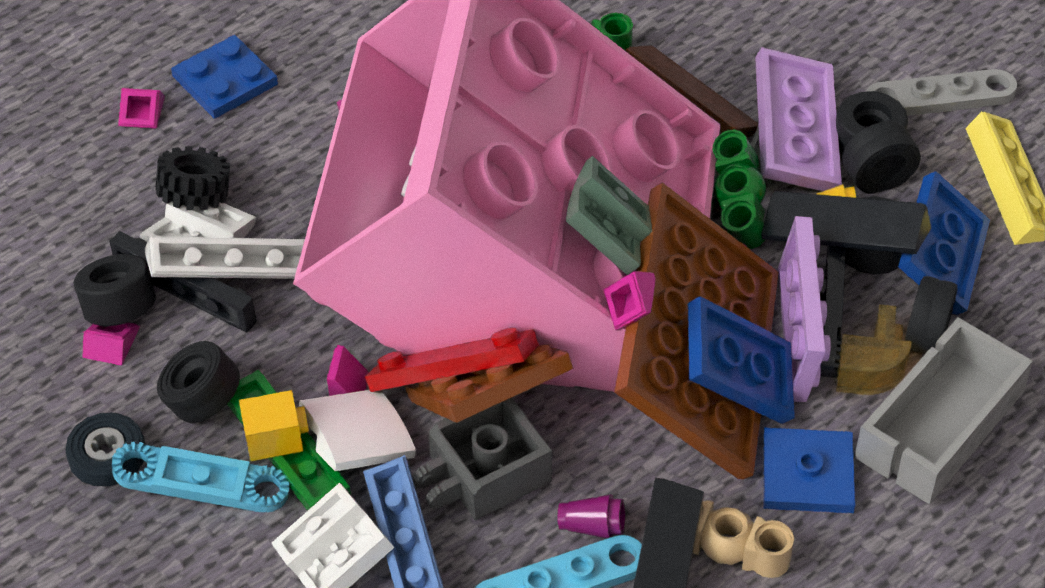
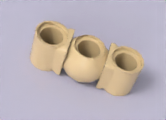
(748, 541)

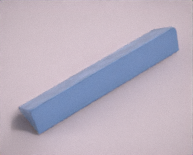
(403, 523)

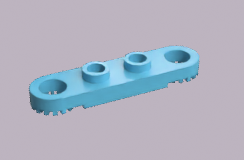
(199, 477)
(579, 568)

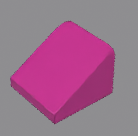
(140, 108)
(630, 298)
(109, 343)
(345, 373)

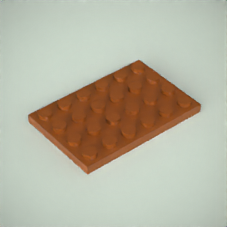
(692, 261)

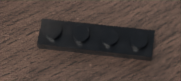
(207, 294)

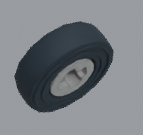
(83, 445)

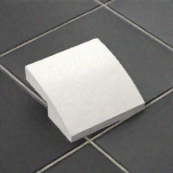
(214, 222)
(357, 429)
(332, 542)

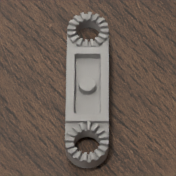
(949, 91)

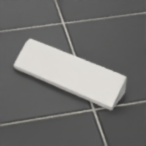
(223, 257)

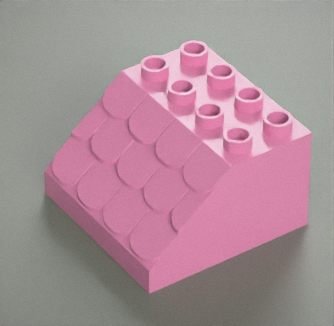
(501, 124)

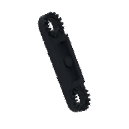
(833, 294)

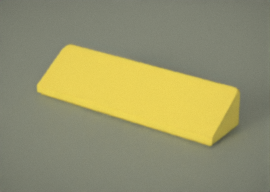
(1007, 178)

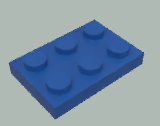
(953, 243)
(740, 360)

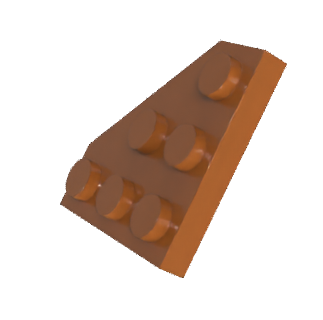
(476, 391)

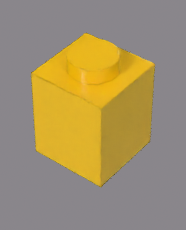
(273, 425)

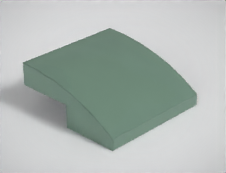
(609, 215)

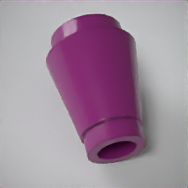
(593, 516)

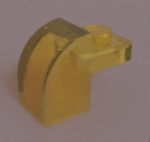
(874, 362)

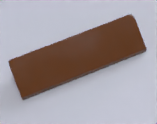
(694, 90)

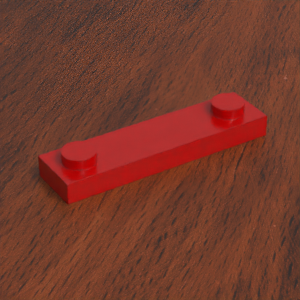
(501, 349)

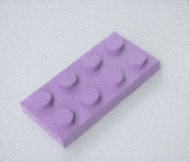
(797, 120)
(801, 306)

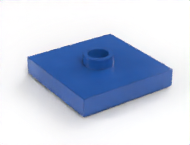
(808, 470)

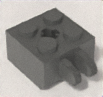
(485, 460)

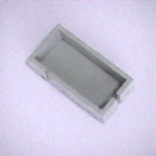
(939, 421)

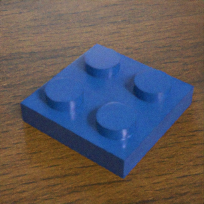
(224, 76)

